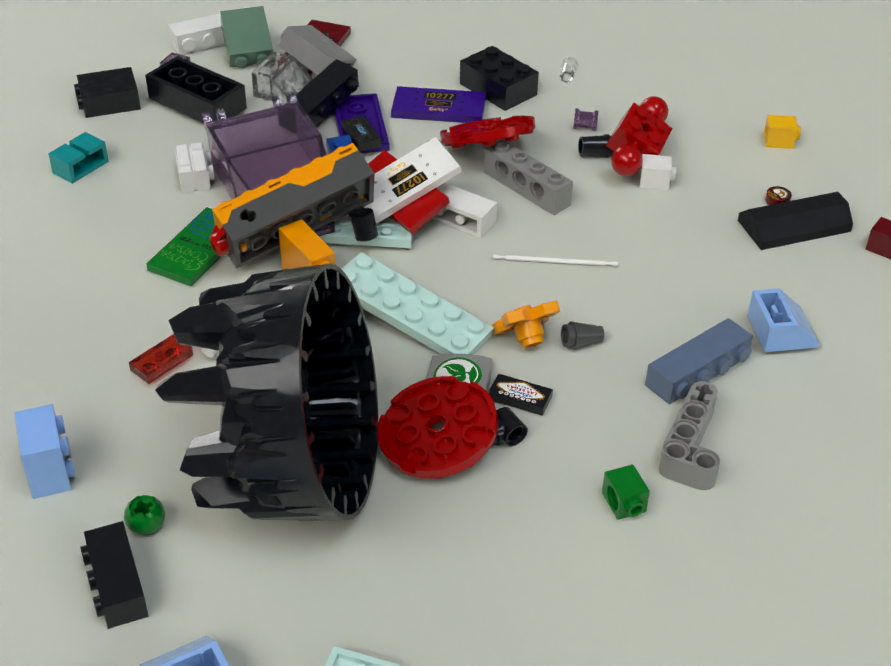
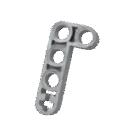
(681, 455)

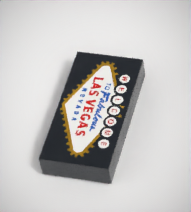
(520, 394)

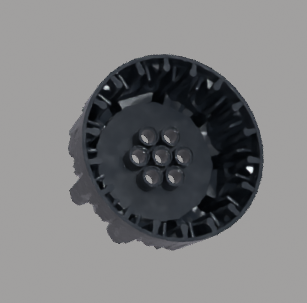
(291, 394)

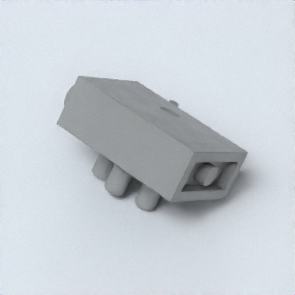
(313, 48)

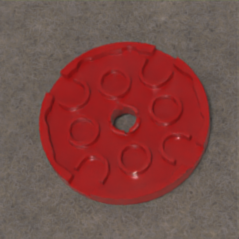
(488, 131)
(424, 452)

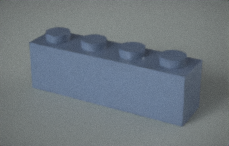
(698, 360)

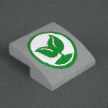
(463, 367)

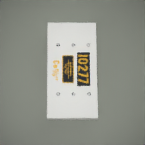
(411, 178)

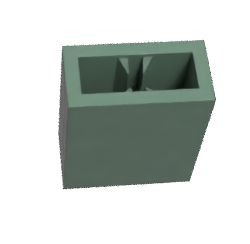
(246, 36)

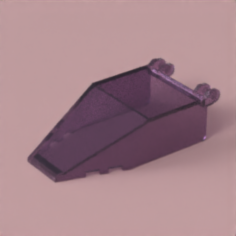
(263, 146)

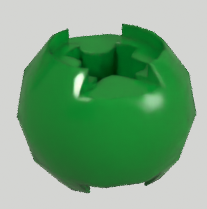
(144, 515)

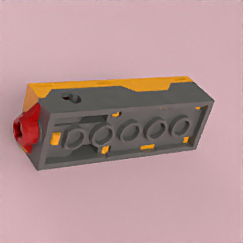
(315, 193)

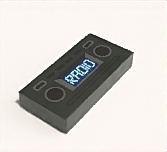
(361, 133)

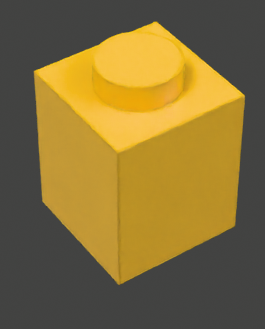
(781, 131)

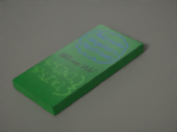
(188, 252)

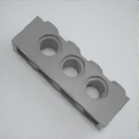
(528, 177)

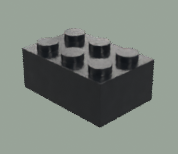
(500, 76)

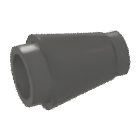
(581, 334)

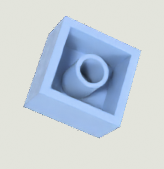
(44, 450)

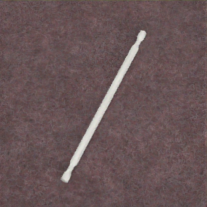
(555, 260)

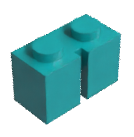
(78, 158)

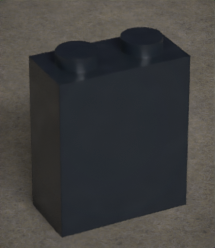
(107, 92)

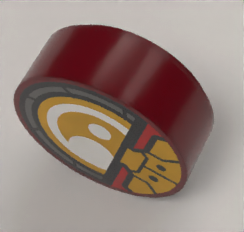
(777, 195)

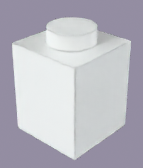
(656, 172)

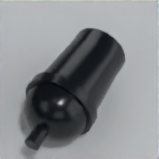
(594, 146)

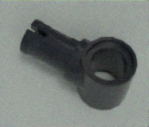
(364, 224)
(510, 428)

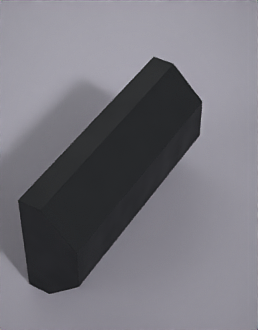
(797, 220)

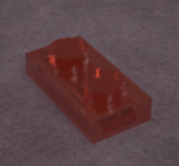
(160, 359)

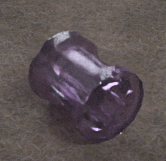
(585, 119)

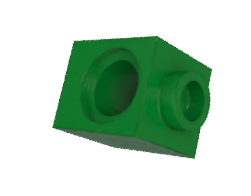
(625, 492)

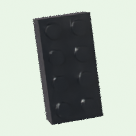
(195, 90)

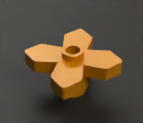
(527, 323)

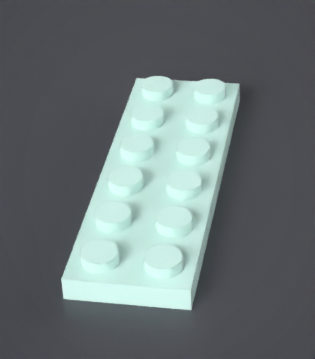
(415, 309)

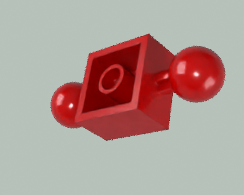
(638, 133)

